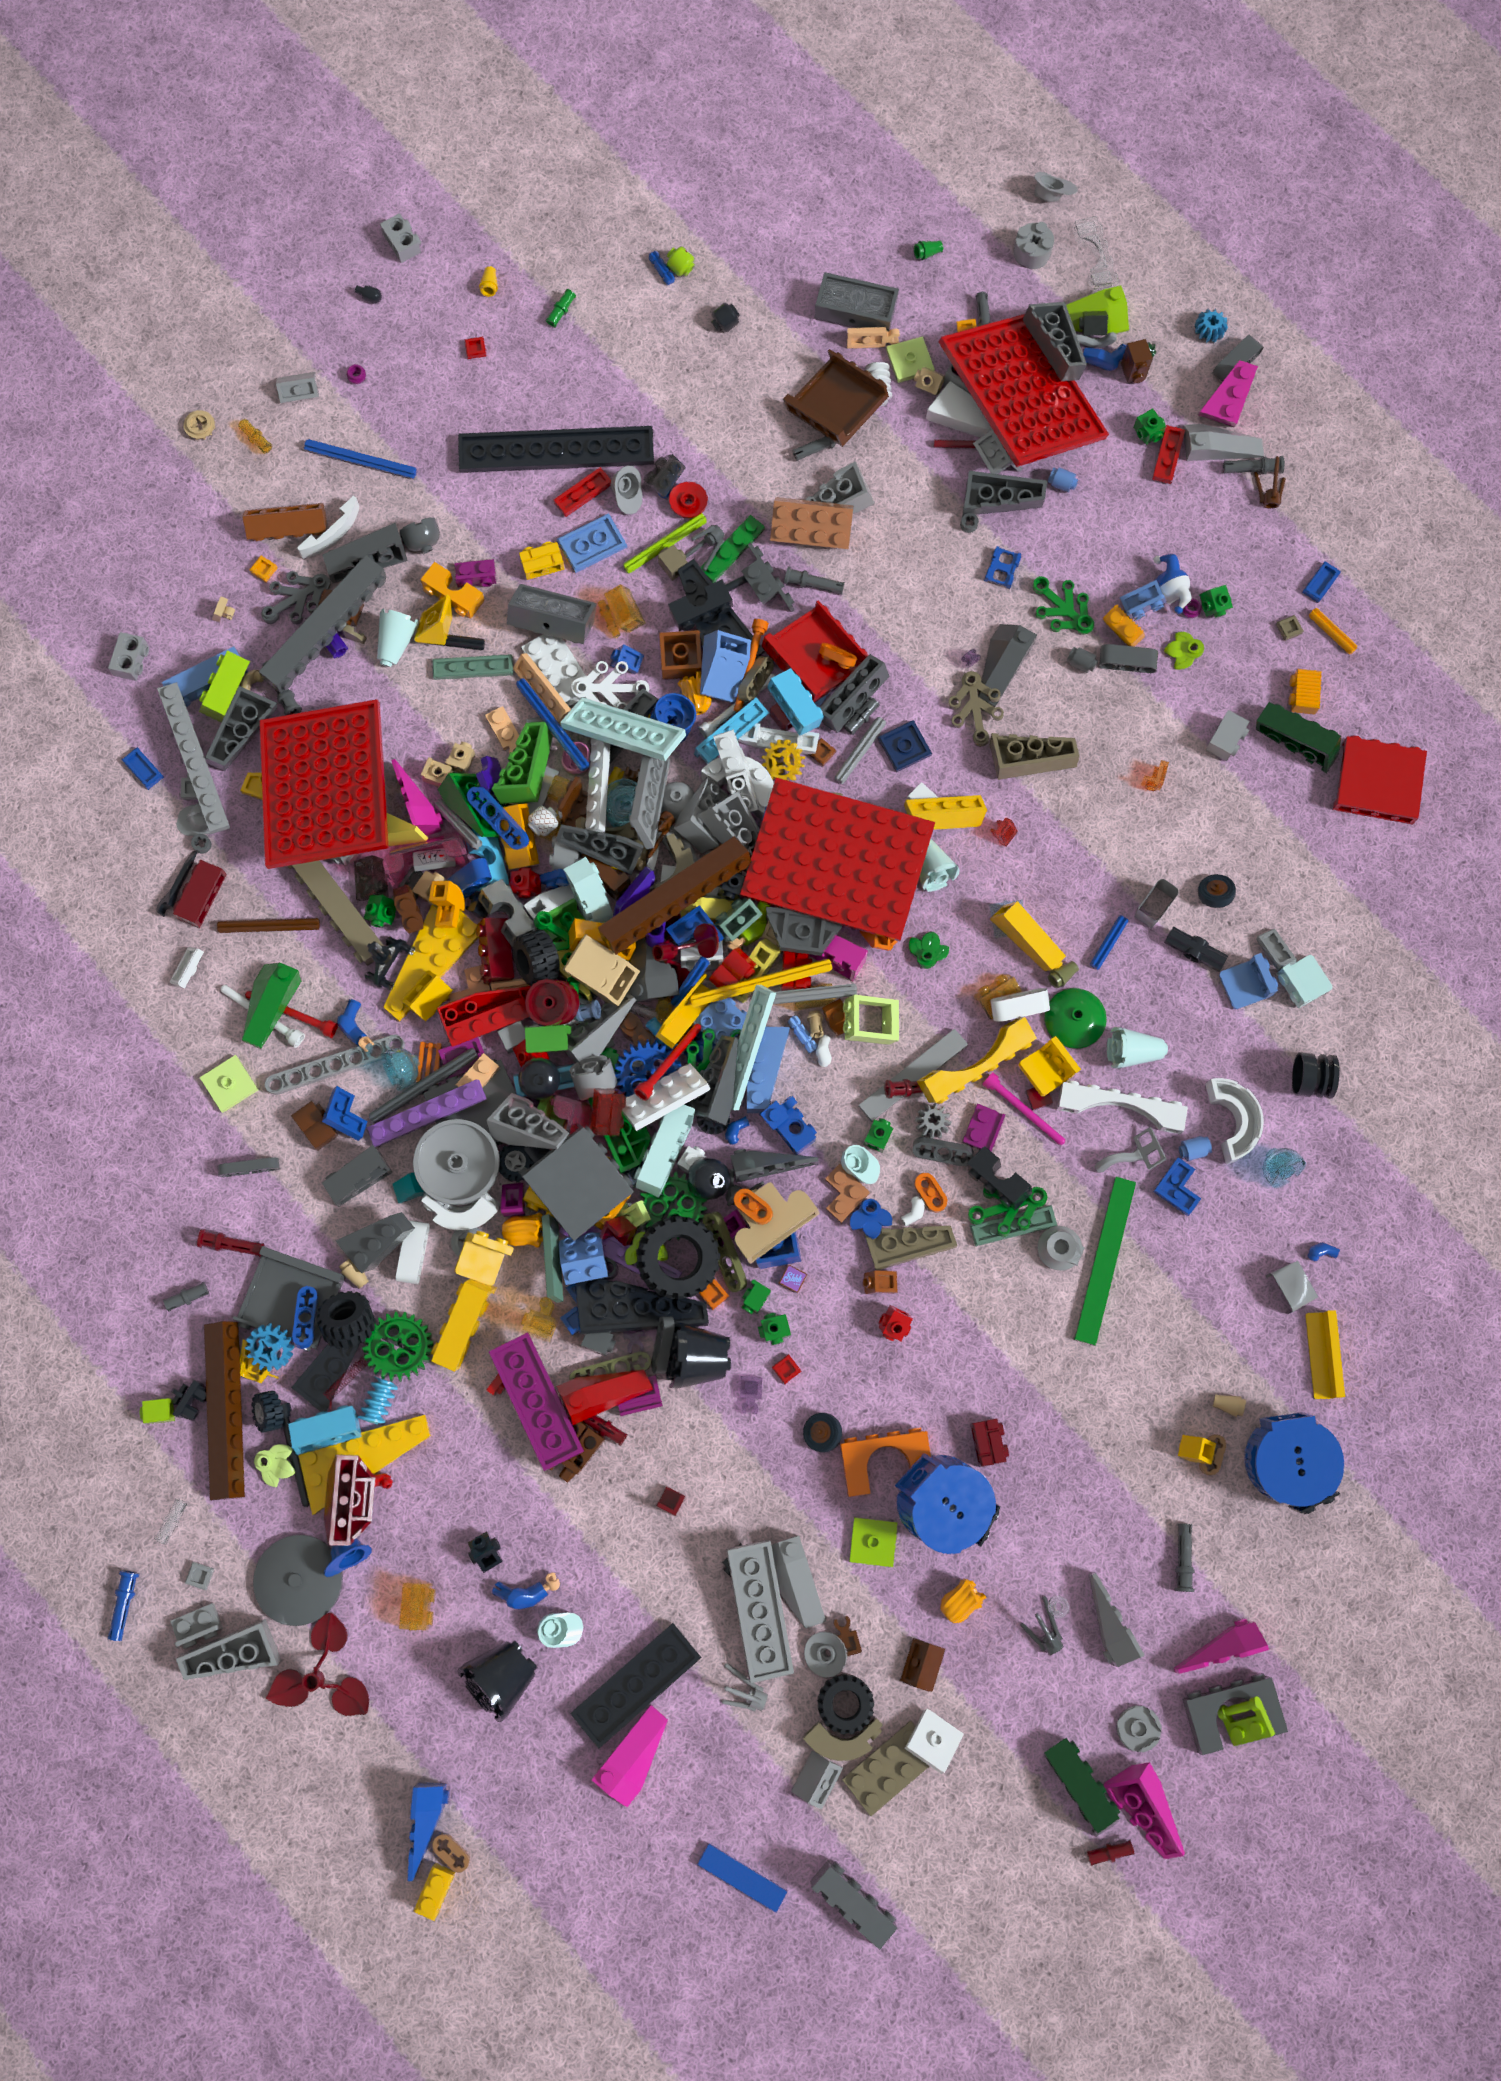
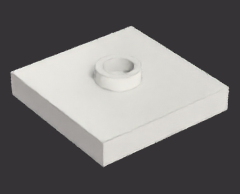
(934, 1741)

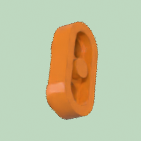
(834, 653)
(932, 1192)
(754, 1206)

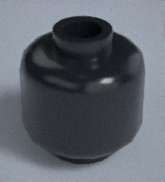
(725, 317)

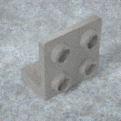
(994, 453)

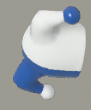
(1173, 582)

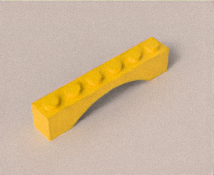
(1011, 1038)

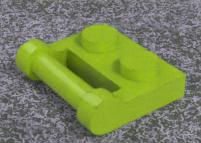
(1248, 1728)

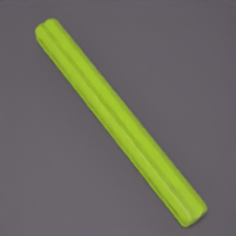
(667, 541)

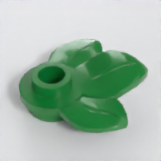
(929, 947)

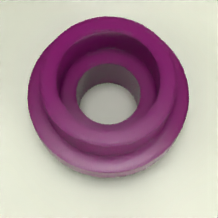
(354, 369)
(1197, 607)

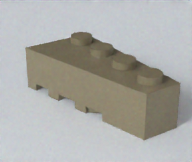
(1031, 755)

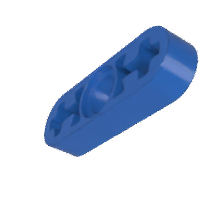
(297, 1332)

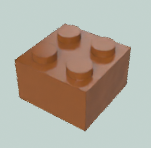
(680, 654)

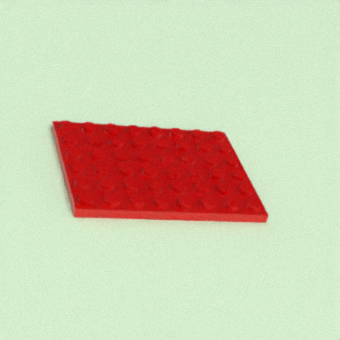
(1021, 392)
(323, 784)
(838, 859)

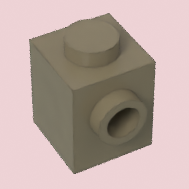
(671, 560)

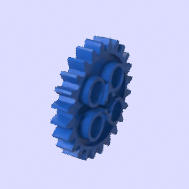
(648, 1055)

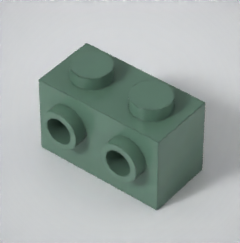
(737, 918)

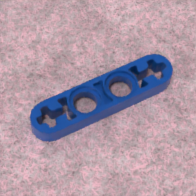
(495, 821)

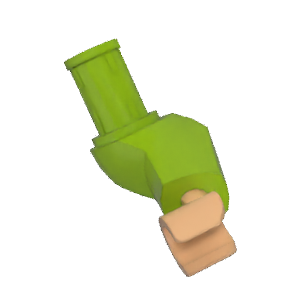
(754, 931)

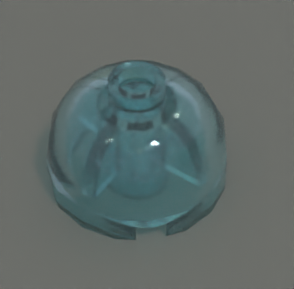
(400, 1067)
(1281, 1165)

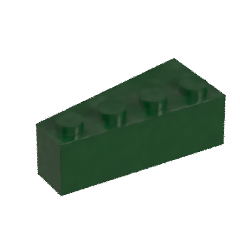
(1300, 735)
(1082, 1786)

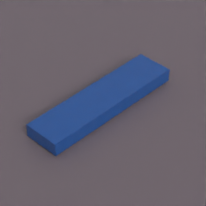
(742, 1877)

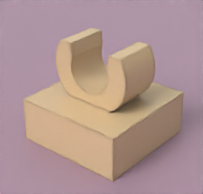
(223, 610)

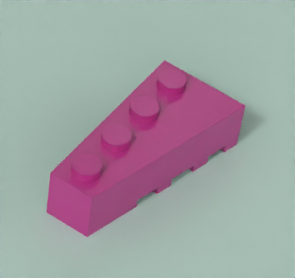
(844, 956)

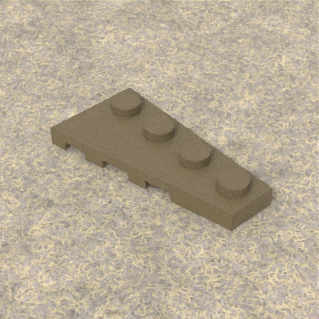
(908, 1244)

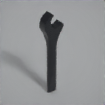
(170, 898)

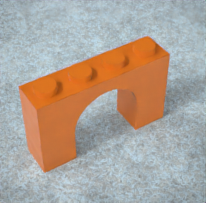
(857, 1453)

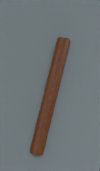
(268, 925)

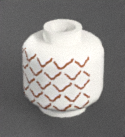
(543, 821)

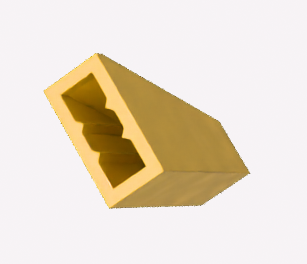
(1028, 936)

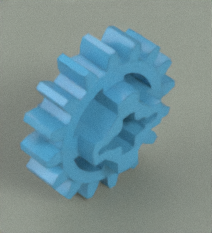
(271, 1338)

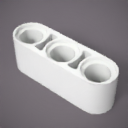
(1020, 1004)
(411, 1253)

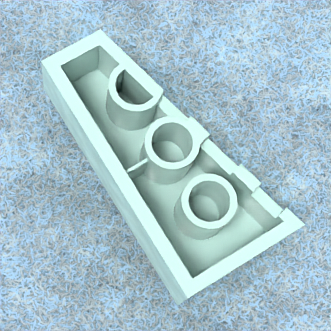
(589, 891)
(664, 1150)

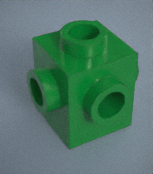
(1149, 427)
(1216, 601)
(380, 911)
(778, 1321)

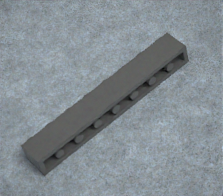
(323, 624)

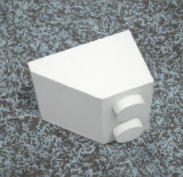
(690, 956)

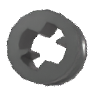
(969, 516)
(194, 842)

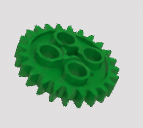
(679, 1184)
(407, 1329)

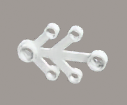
(606, 686)

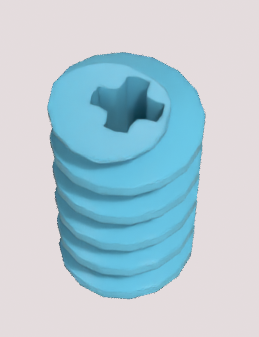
(378, 1401)

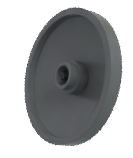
(292, 1581)

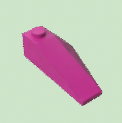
(419, 808)
(1238, 1640)
(1143, 1798)

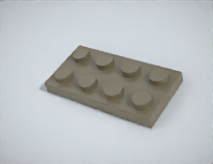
(885, 1771)

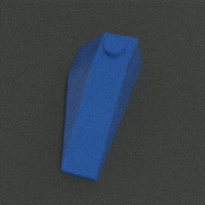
(426, 1810)

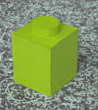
(157, 1411)

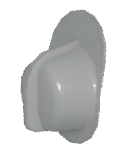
(1052, 188)
(627, 489)
(192, 821)

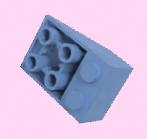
(723, 665)

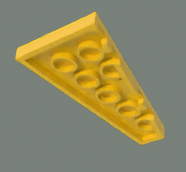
(434, 951)
(375, 1448)

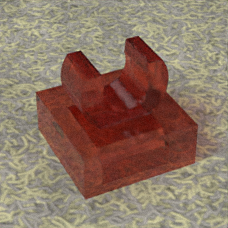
(1005, 831)

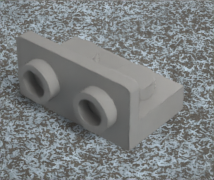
(196, 1624)

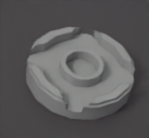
(1133, 1732)

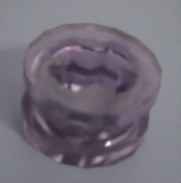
(971, 658)

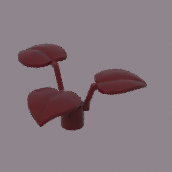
(706, 941)
(292, 1689)

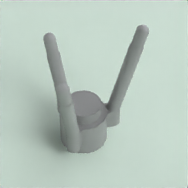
(755, 1698)

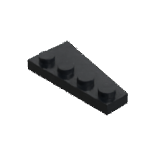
(322, 1374)

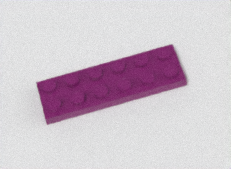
(536, 1401)

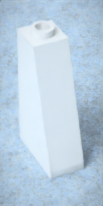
(958, 411)

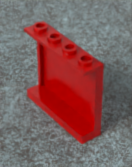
(799, 647)
(1381, 780)

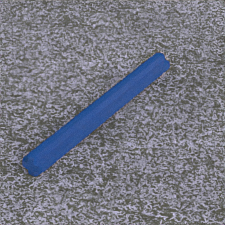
(360, 458)
(552, 724)

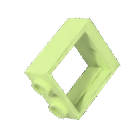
(890, 1020)

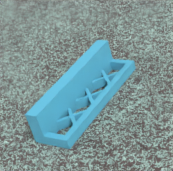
(740, 722)

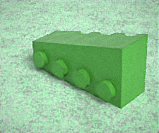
(526, 767)

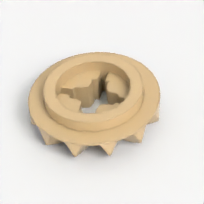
(190, 424)

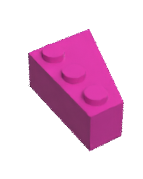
(1231, 395)

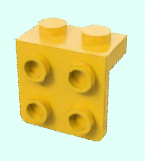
(1049, 1067)
(482, 1257)

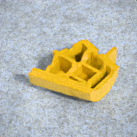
(249, 1370)

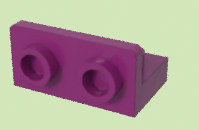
(475, 573)

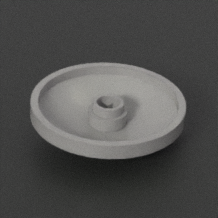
(456, 1162)

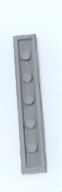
(926, 1063)

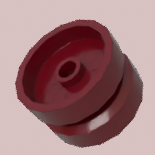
(552, 1002)

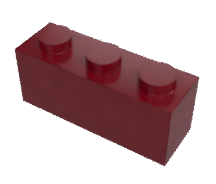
(199, 893)
(494, 951)

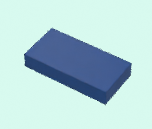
(1321, 582)
(142, 768)

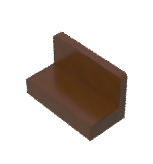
(922, 1665)

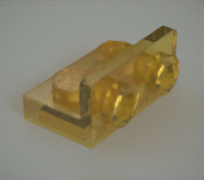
(1002, 986)

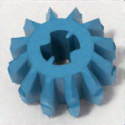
(1211, 325)

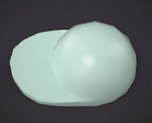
(861, 1164)
(560, 1629)

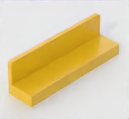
(949, 811)
(682, 1017)
(1325, 1355)

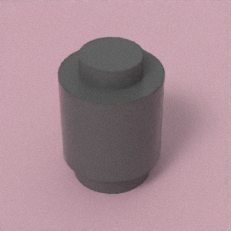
(1082, 660)

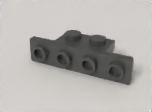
(762, 581)

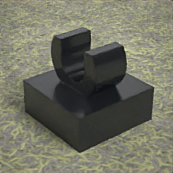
(476, 907)

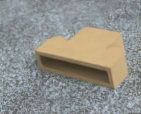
(786, 1220)

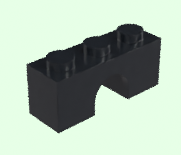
(687, 615)
(1011, 1190)

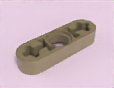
(755, 678)

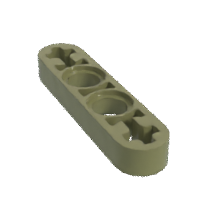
(727, 1250)
(609, 1365)

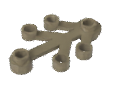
(975, 704)

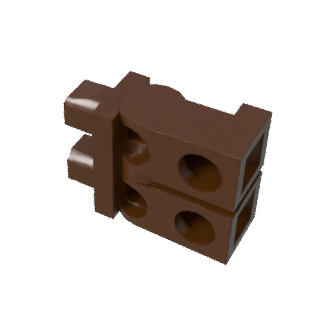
(613, 883)
(590, 1442)

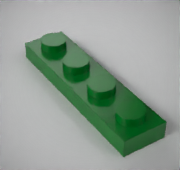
(734, 547)

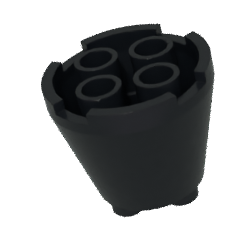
(697, 1356)
(498, 1678)

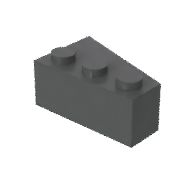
(357, 1176)
(376, 1241)

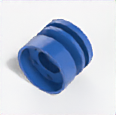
(676, 711)

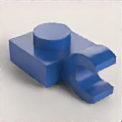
(776, 1113)

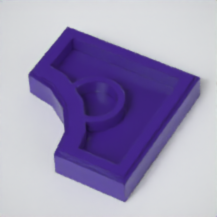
(489, 773)

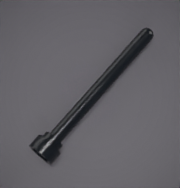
(294, 1457)

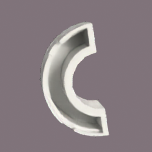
(760, 777)
(1245, 1111)

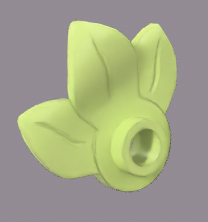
(277, 1464)

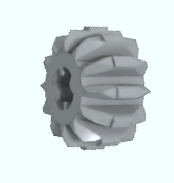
(930, 1127)

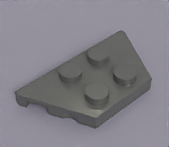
(801, 932)

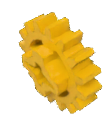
(789, 755)

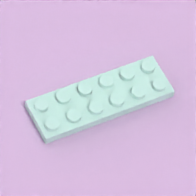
(623, 729)

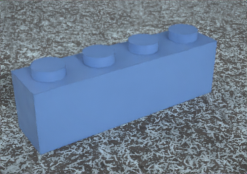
(194, 680)

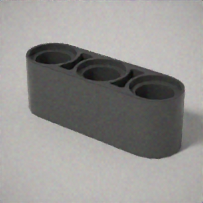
(1244, 351)
(1128, 658)

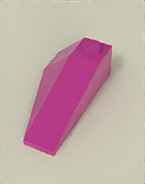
(629, 1764)

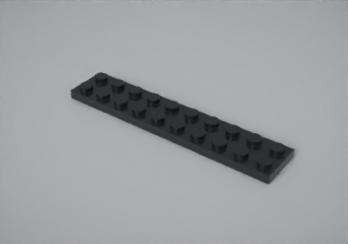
(555, 449)

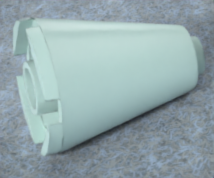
(394, 636)
(937, 869)
(1133, 1048)

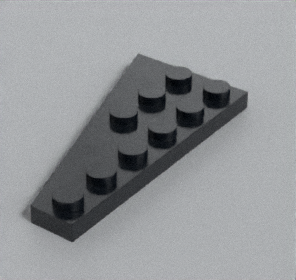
(693, 583)
(626, 1307)

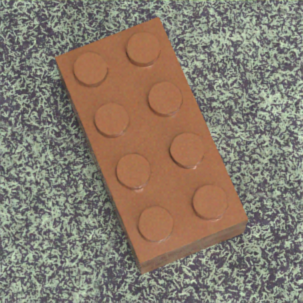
(811, 523)

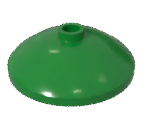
(1074, 1031)

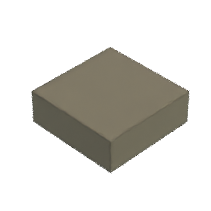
(1289, 627)

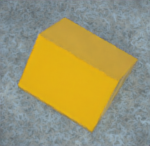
(435, 623)

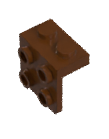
(573, 803)

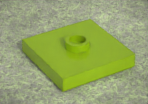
(873, 1542)

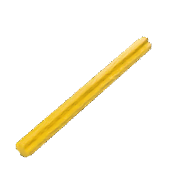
(767, 981)

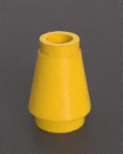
(488, 282)

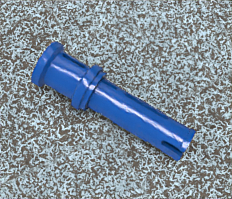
(124, 1595)

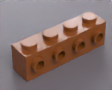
(285, 521)

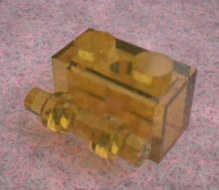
(624, 609)
(541, 1323)
(416, 1606)

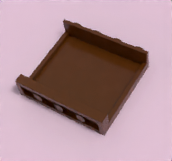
(838, 399)

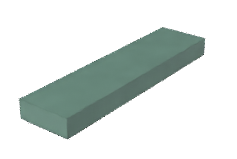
(472, 667)
(987, 1231)
(552, 1258)

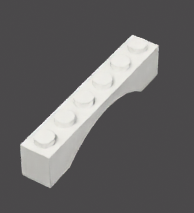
(1165, 1116)

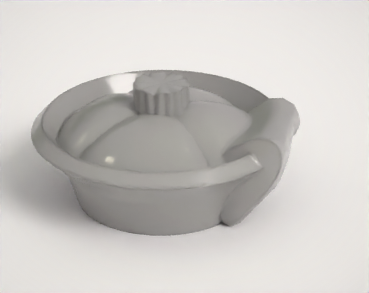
(1060, 1248)

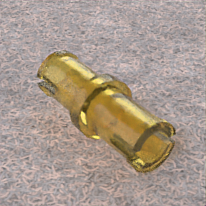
(255, 436)
(663, 1009)

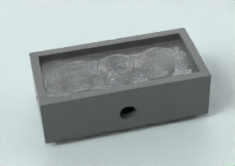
(855, 302)
(551, 613)

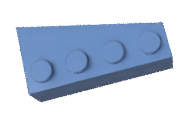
(766, 1068)

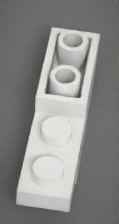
(736, 768)

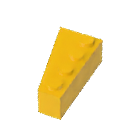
(461, 1324)

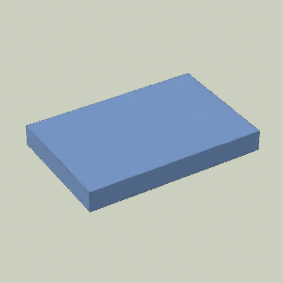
(592, 543)

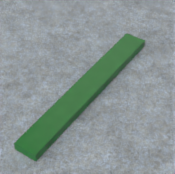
(1105, 1261)

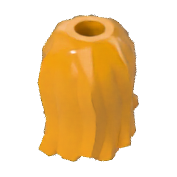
(691, 689)
(523, 1230)
(961, 1601)

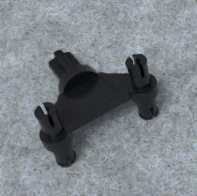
(384, 957)

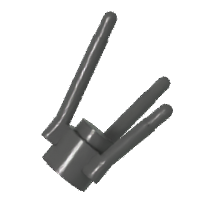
(713, 536)
(732, 1189)
(1051, 1641)

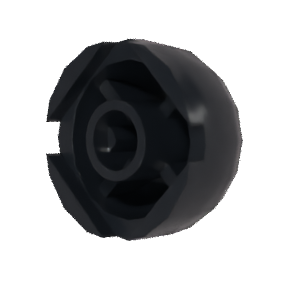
(539, 1078)
(708, 1178)

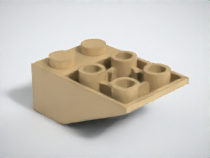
(601, 970)

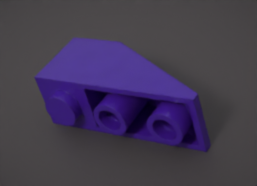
(637, 890)

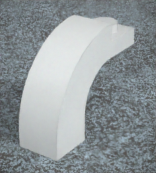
(462, 1217)

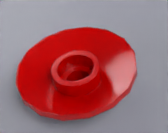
(688, 492)

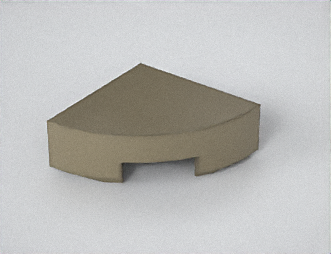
(350, 634)

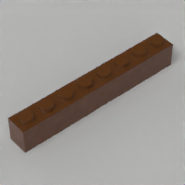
(674, 895)
(224, 1410)

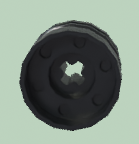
(1315, 1075)

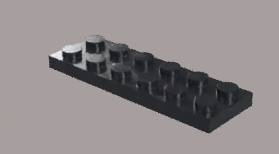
(635, 1685)

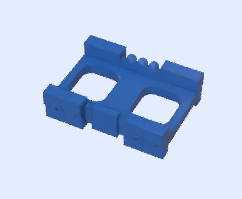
(1007, 568)

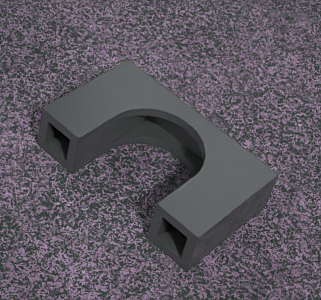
(1203, 1709)

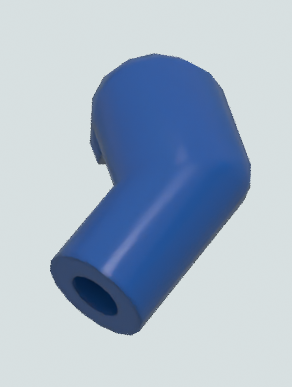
(733, 1130)
(1322, 1249)

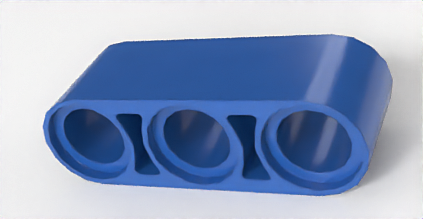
(472, 876)

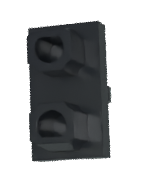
(184, 1408)

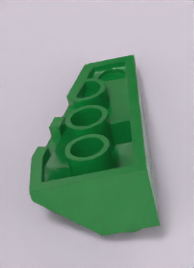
(454, 794)
(268, 1000)

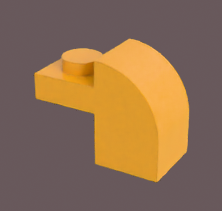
(449, 902)

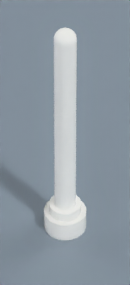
(709, 728)
(293, 1036)

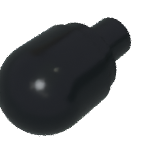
(369, 293)

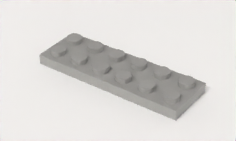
(649, 799)
(760, 1611)

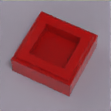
(475, 347)
(786, 1369)

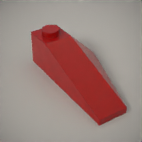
(597, 1393)

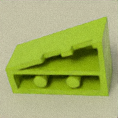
(223, 685)

